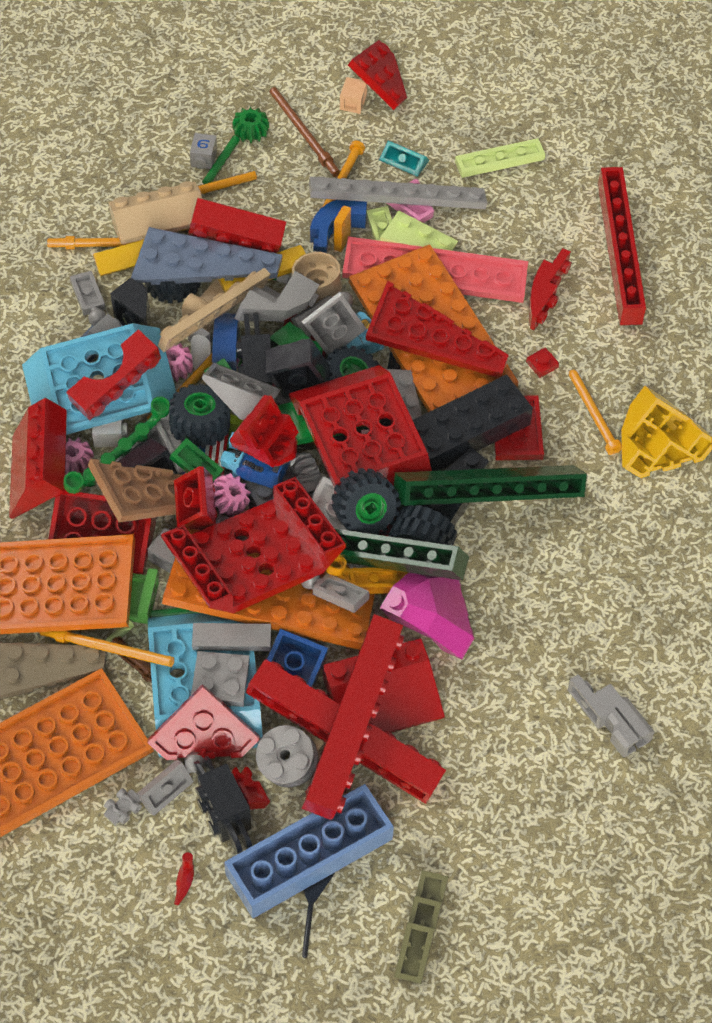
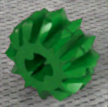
(250, 124)

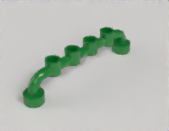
(159, 408)

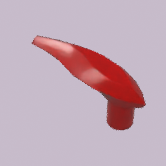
(184, 877)

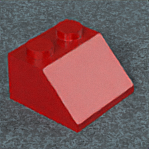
(195, 499)

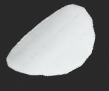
(200, 350)

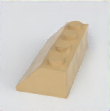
(161, 209)

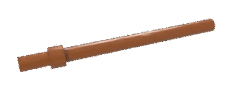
(323, 157)

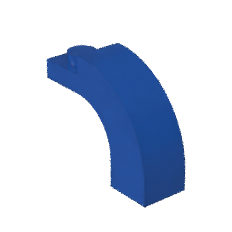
(323, 222)
(225, 335)

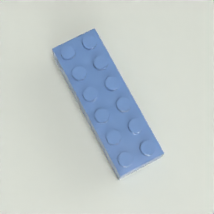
(308, 852)

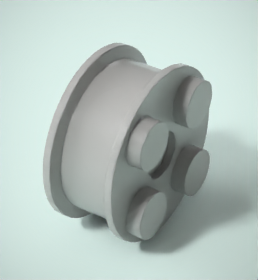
(273, 750)

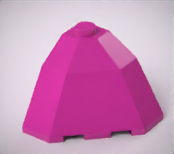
(433, 609)

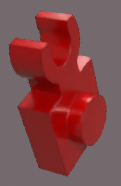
(251, 789)

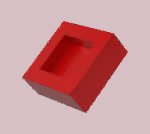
(542, 362)

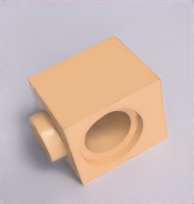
(353, 95)

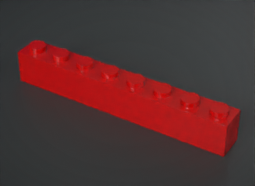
(621, 246)
(316, 712)
(352, 718)

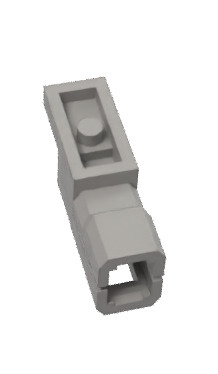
(615, 713)

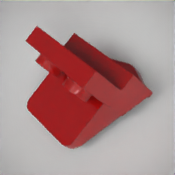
(267, 434)

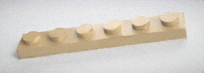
(207, 313)

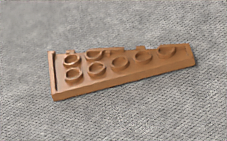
(136, 491)

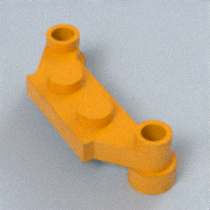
(371, 579)

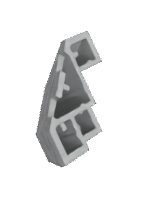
(273, 306)

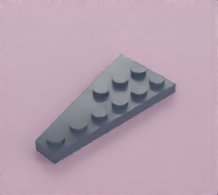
(196, 259)

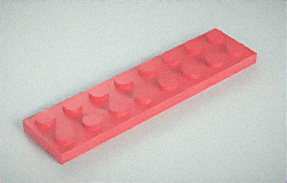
(472, 273)

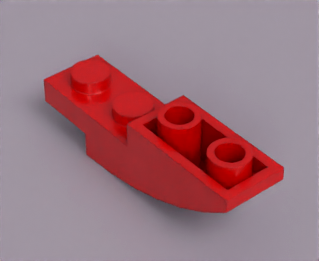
(545, 287)

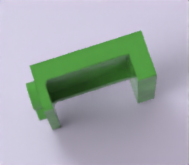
(143, 595)

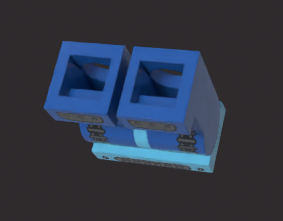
(252, 469)

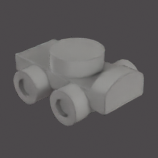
(120, 810)

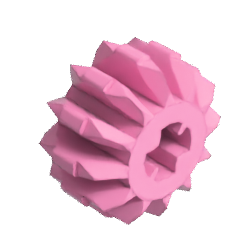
(179, 361)
(77, 455)
(230, 495)

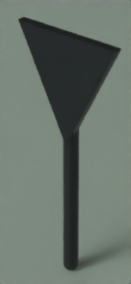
(312, 894)

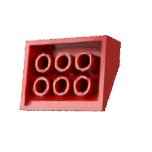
(38, 457)
(91, 516)
(410, 693)

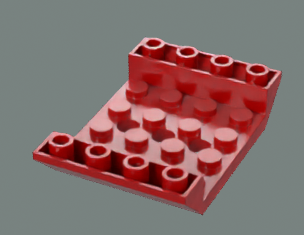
(355, 402)
(286, 532)

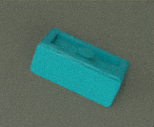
(403, 158)

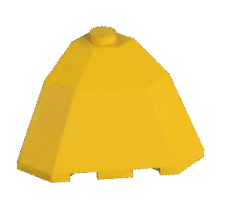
(660, 436)

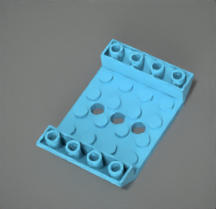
(60, 366)
(174, 638)

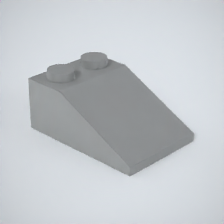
(334, 324)
(237, 390)

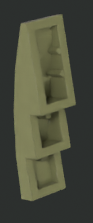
(421, 927)

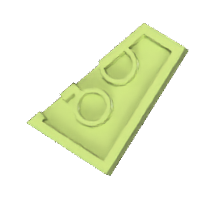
(410, 231)

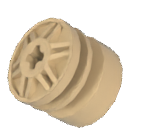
(321, 269)

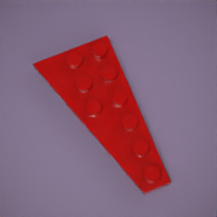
(423, 331)

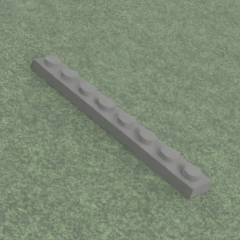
(397, 193)

